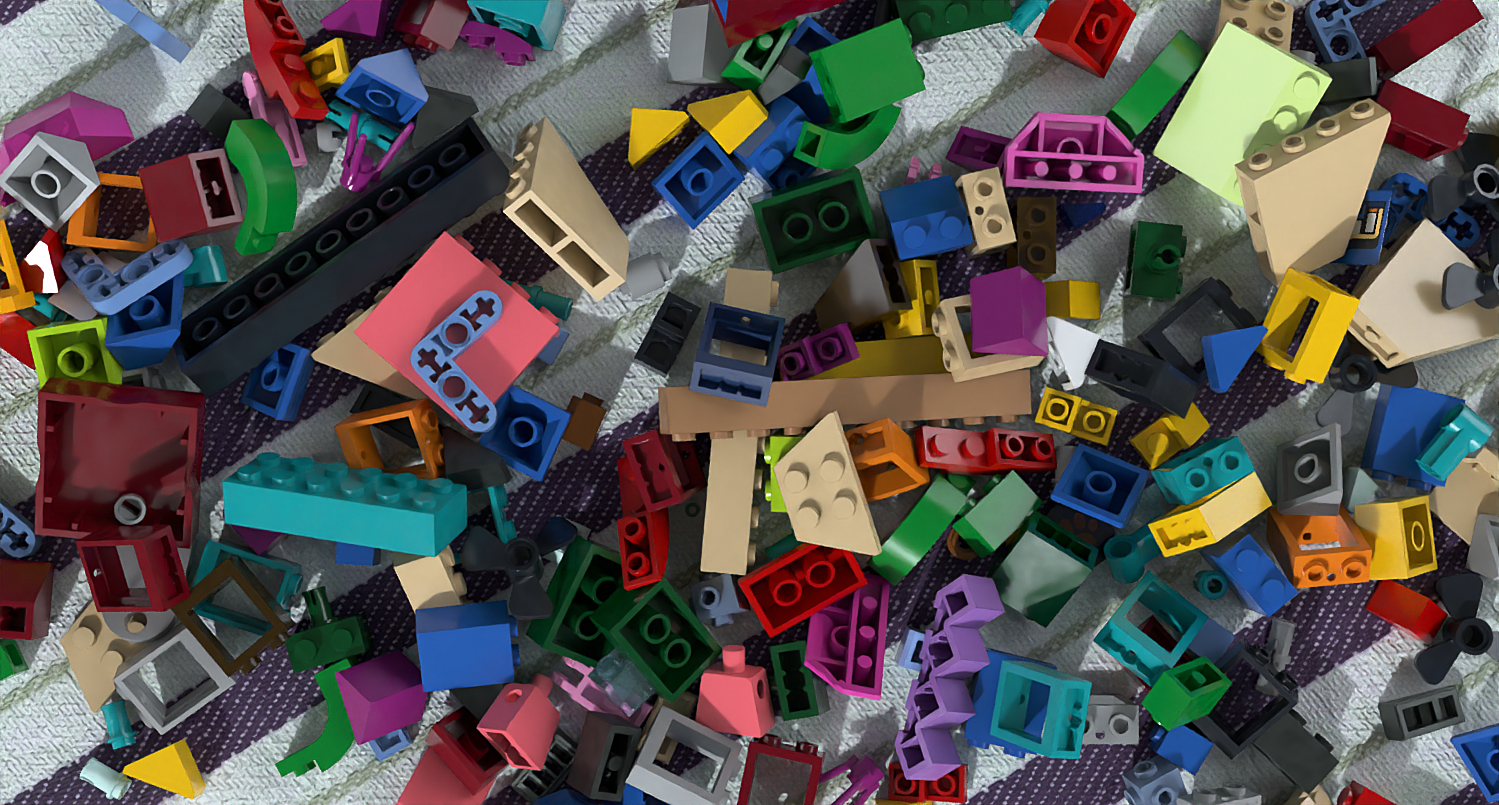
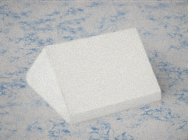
(1069, 351)

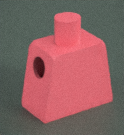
(735, 696)
(522, 723)

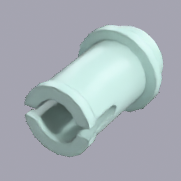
(105, 778)

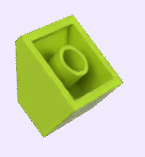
(74, 351)

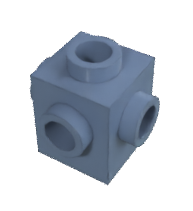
(718, 599)
(1154, 783)

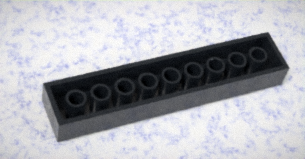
(339, 257)

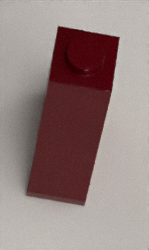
(1423, 36)

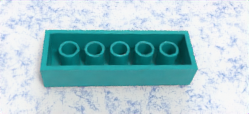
(346, 504)

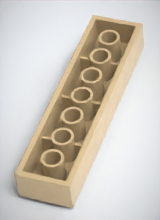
(733, 460)

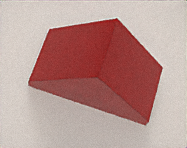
(42, 266)
(1406, 610)

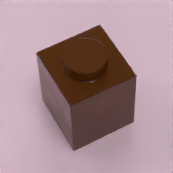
(586, 421)

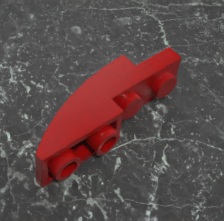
(276, 52)
(984, 452)
(641, 534)

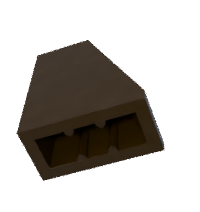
(865, 290)

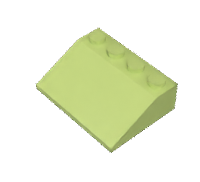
(1239, 105)

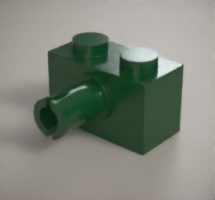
(1154, 261)
(327, 636)
(799, 688)

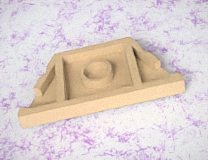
(825, 491)
(98, 652)

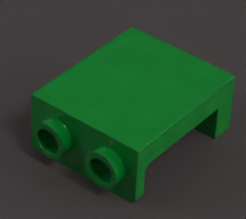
(868, 71)

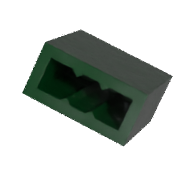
(1042, 568)

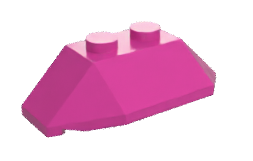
(71, 117)
(1072, 155)
(849, 640)

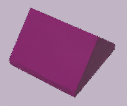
(1009, 313)
(382, 695)

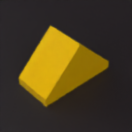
(729, 117)
(651, 131)
(1073, 300)
(169, 769)

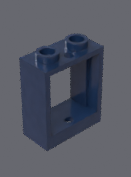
(733, 377)

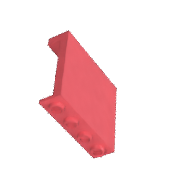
(432, 292)

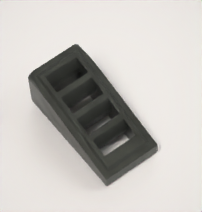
(784, 75)
(1398, 718)
(565, 744)

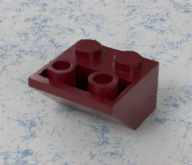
(191, 195)
(25, 598)

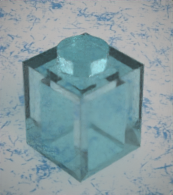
(621, 682)

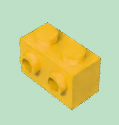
(924, 295)

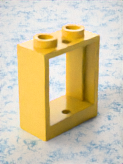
(1324, 331)
(1210, 517)

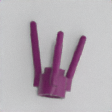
(358, 167)
(863, 776)

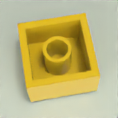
(1399, 536)

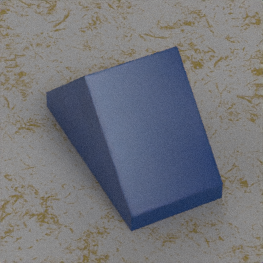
(1228, 353)

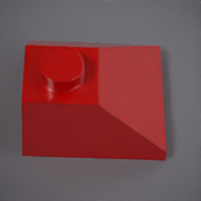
(1085, 32)

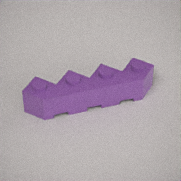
(940, 695)

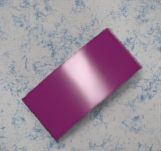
(507, 45)
(817, 353)

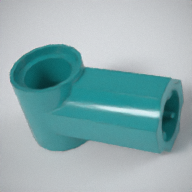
(206, 268)
(1460, 434)
(1130, 553)

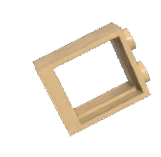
(989, 212)
(955, 352)

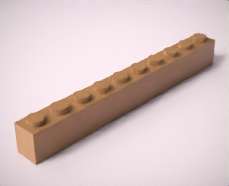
(857, 401)

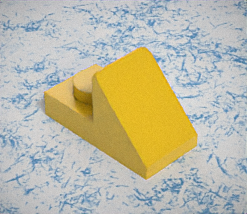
(328, 64)
(1168, 436)

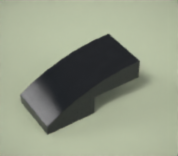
(667, 334)

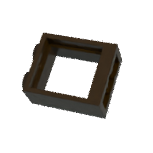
(1035, 235)
(208, 587)

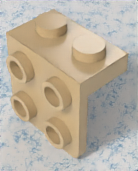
(1263, 18)
(1468, 492)

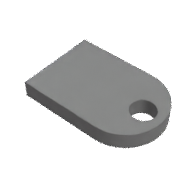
(157, 622)

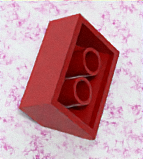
(800, 584)

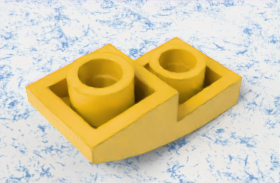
(1076, 416)

